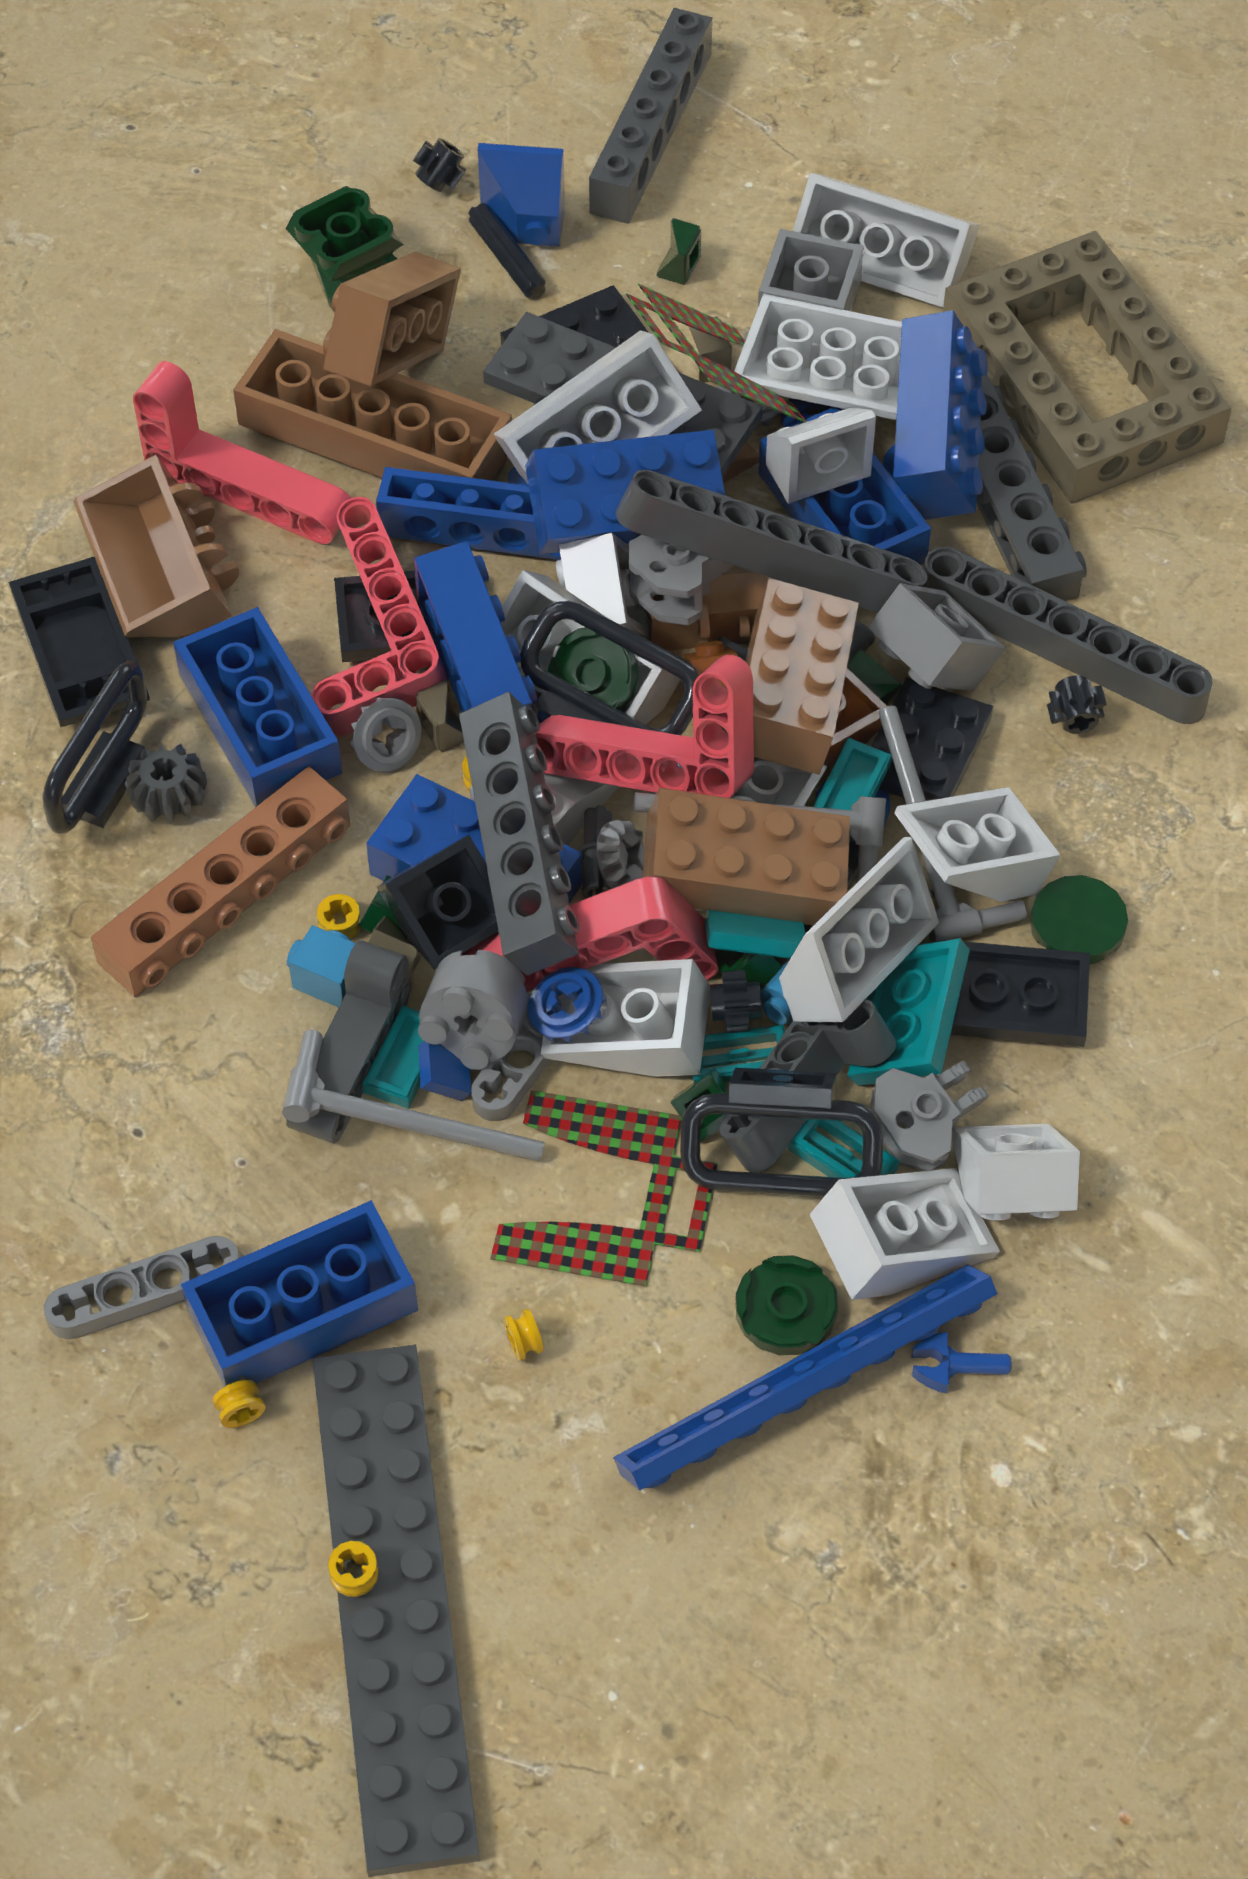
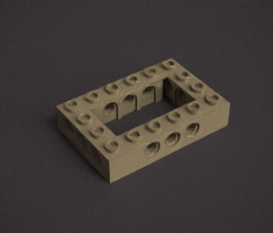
(1082, 456)

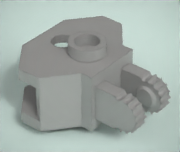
(671, 572)
(925, 1113)

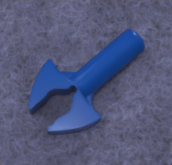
(954, 1362)

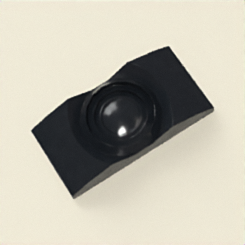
(72, 635)

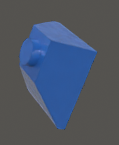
(524, 190)

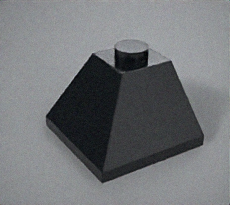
(443, 901)

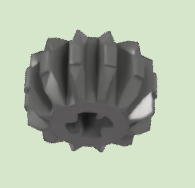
(166, 782)

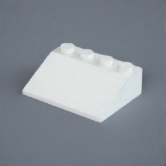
(824, 355)

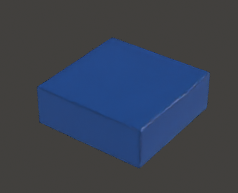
(443, 1072)

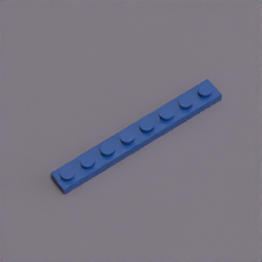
(792, 1383)

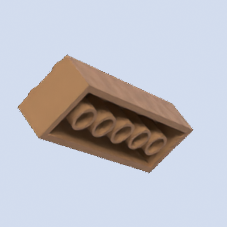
(366, 426)

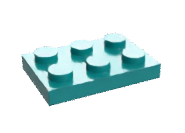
(919, 1009)

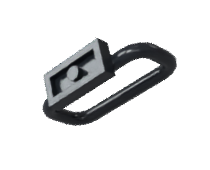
(568, 700)
(103, 774)
(777, 1095)

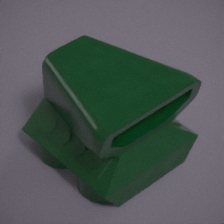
(343, 237)

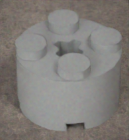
(474, 1007)

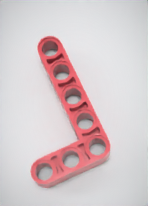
(226, 470)
(396, 616)
(569, 742)
(629, 918)

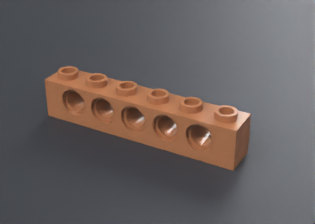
(195, 885)

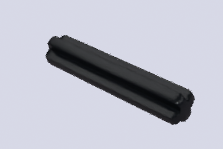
(507, 251)

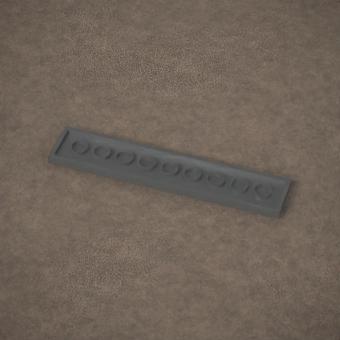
(399, 1632)

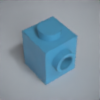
(320, 963)

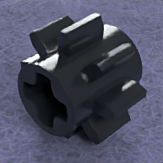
(439, 164)
(1076, 704)
(735, 1001)

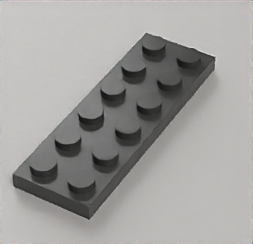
(546, 355)

